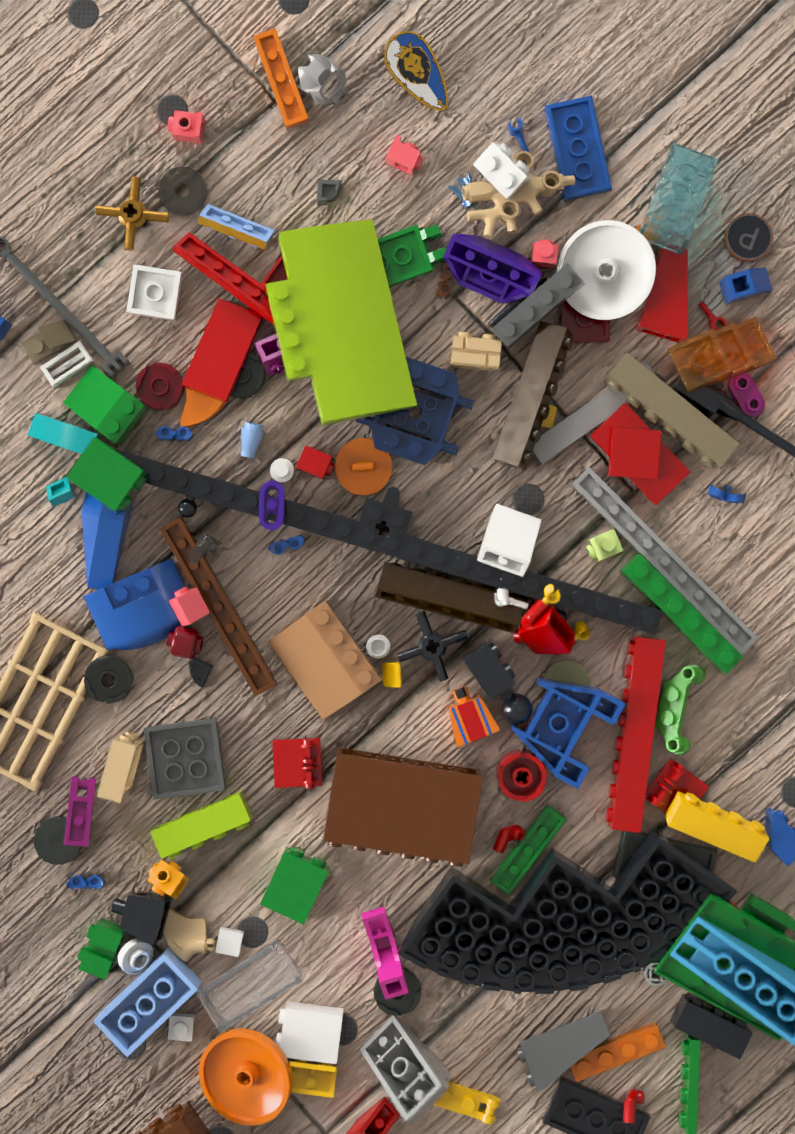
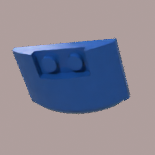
(137, 608)

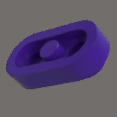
(272, 505)

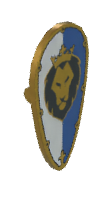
(416, 69)

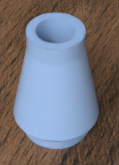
(250, 438)

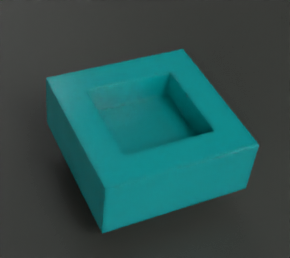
(60, 491)

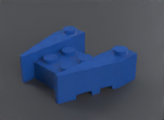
(561, 720)

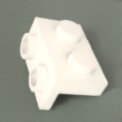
(502, 169)

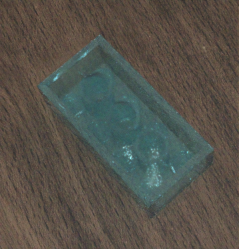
(677, 198)

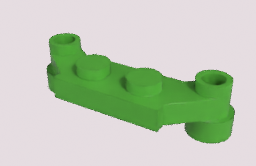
(673, 708)

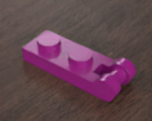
(79, 813)

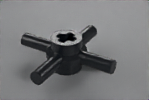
(440, 650)

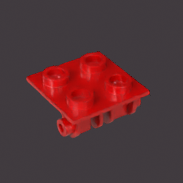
(297, 763)
(671, 780)

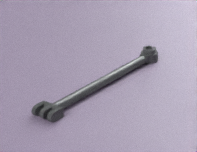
(111, 360)

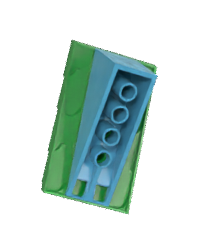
(736, 967)

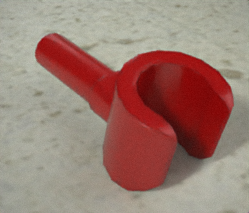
(712, 317)

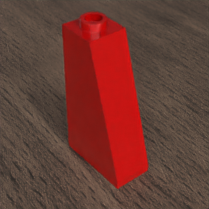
(666, 306)

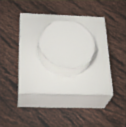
(181, 1027)

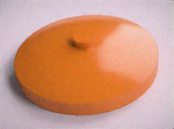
(245, 1076)

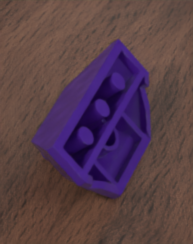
(491, 268)

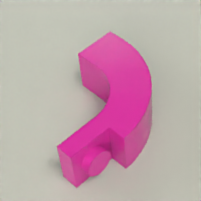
(385, 948)

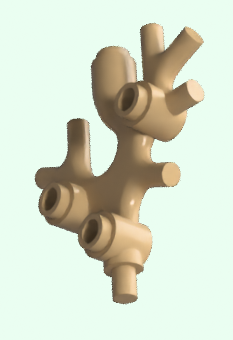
(507, 209)

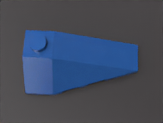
(103, 540)

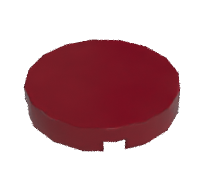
(159, 386)

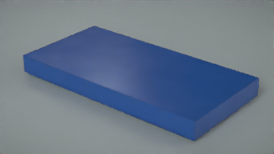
(578, 147)

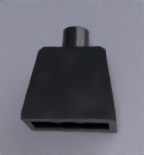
(143, 915)

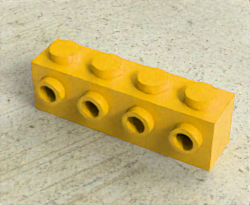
(716, 826)

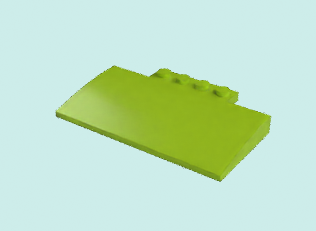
(340, 322)

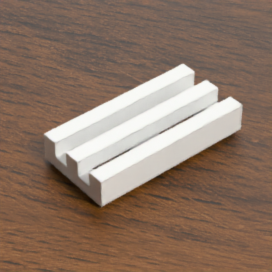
(84, 353)

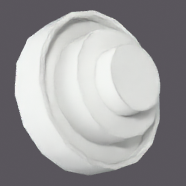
(135, 956)

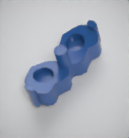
(167, 433)
(726, 496)
(280, 546)
(80, 882)

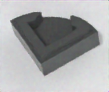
(327, 190)

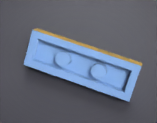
(236, 226)

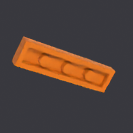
(281, 78)
(619, 1051)

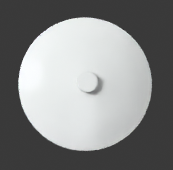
(615, 268)

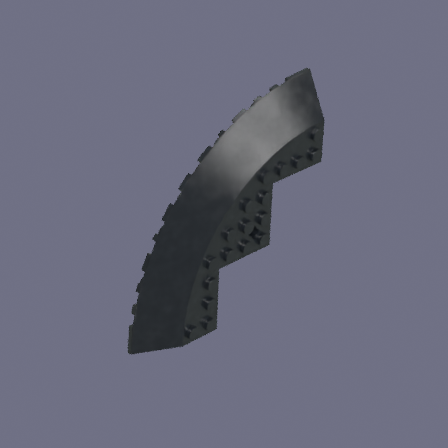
(563, 932)

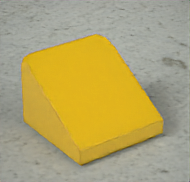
(391, 674)

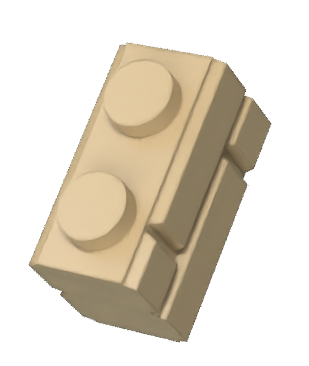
(475, 352)

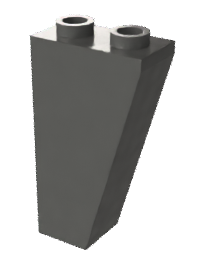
(560, 1048)

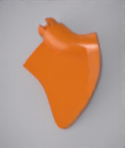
(199, 408)

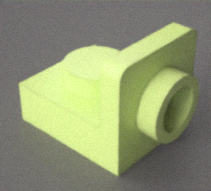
(603, 546)

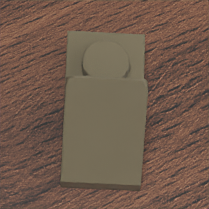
(48, 341)

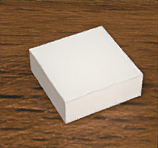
(229, 942)

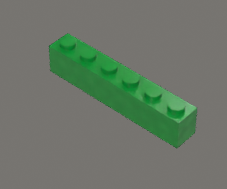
(681, 613)

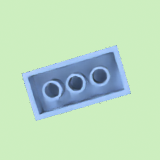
(148, 1001)

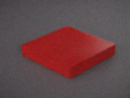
(634, 453)

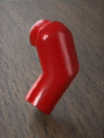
(508, 834)
(630, 1105)

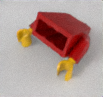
(545, 628)

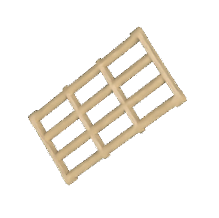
(56, 687)

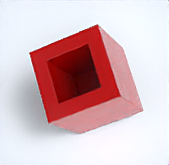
(315, 463)

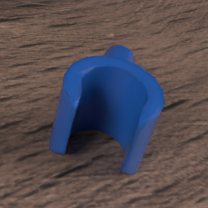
(518, 133)

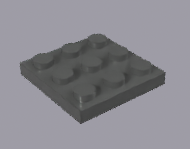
(184, 758)

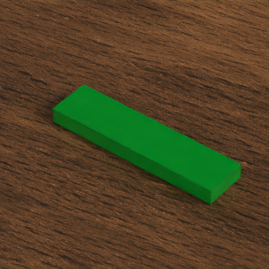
(528, 849)

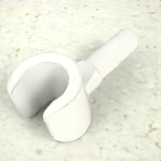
(502, 599)

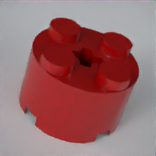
(519, 789)

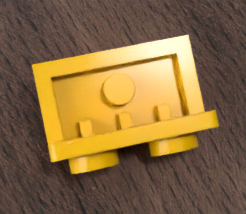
(312, 1078)

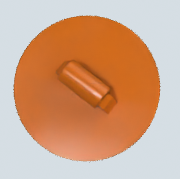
(362, 467)

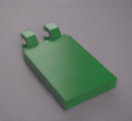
(408, 253)

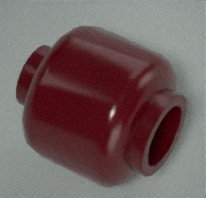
(185, 642)

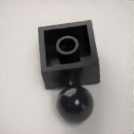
(497, 680)

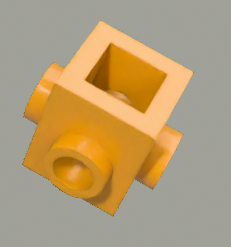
(167, 878)

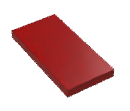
(222, 350)
(670, 470)

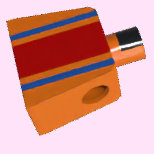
(470, 718)

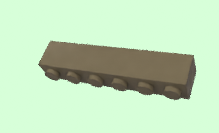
(671, 412)

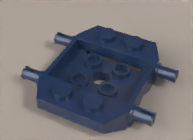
(431, 424)

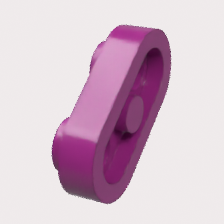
(744, 395)

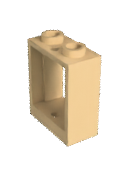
(121, 767)

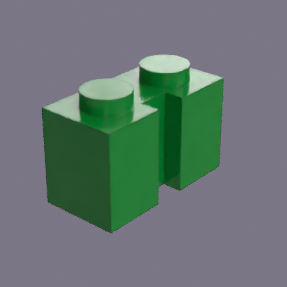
(102, 948)

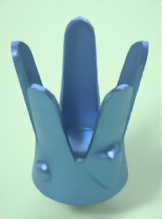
(463, 182)

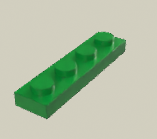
(689, 1093)

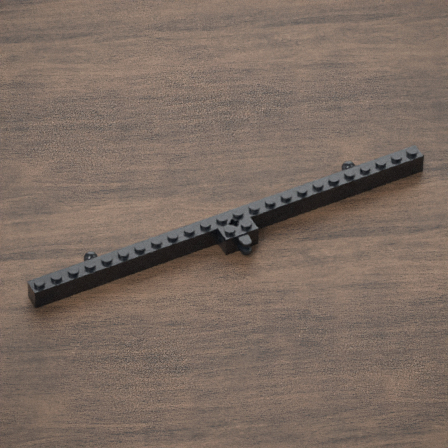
(394, 543)

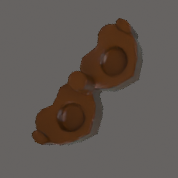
(443, 286)

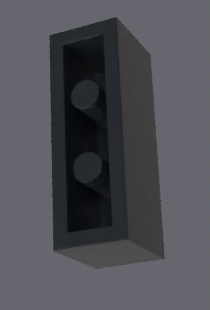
(711, 1025)

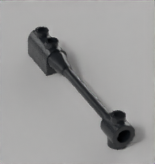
(714, 400)

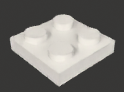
(154, 292)

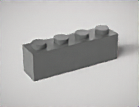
(538, 305)

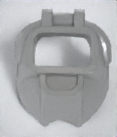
(317, 75)

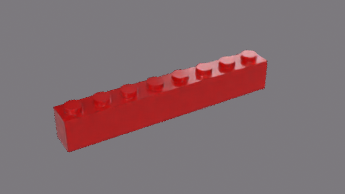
(636, 734)

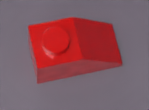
(376, 1119)

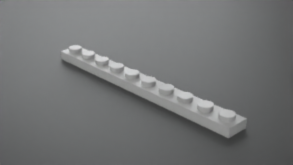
(664, 560)

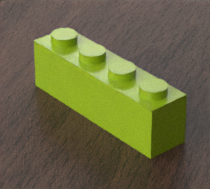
(202, 824)

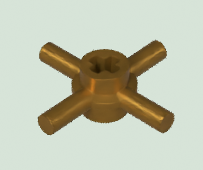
(126, 207)

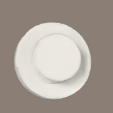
(282, 470)
(378, 646)

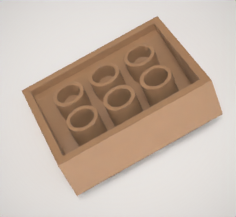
(325, 660)

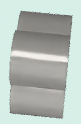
(406, 1069)

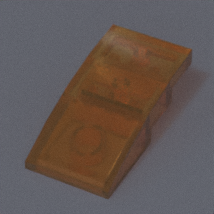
(721, 354)

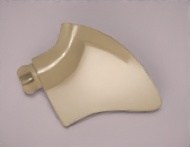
(187, 935)

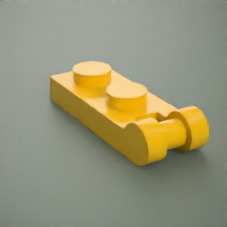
(467, 1102)

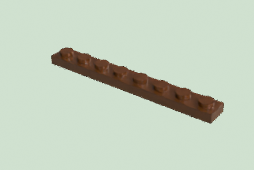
(221, 608)

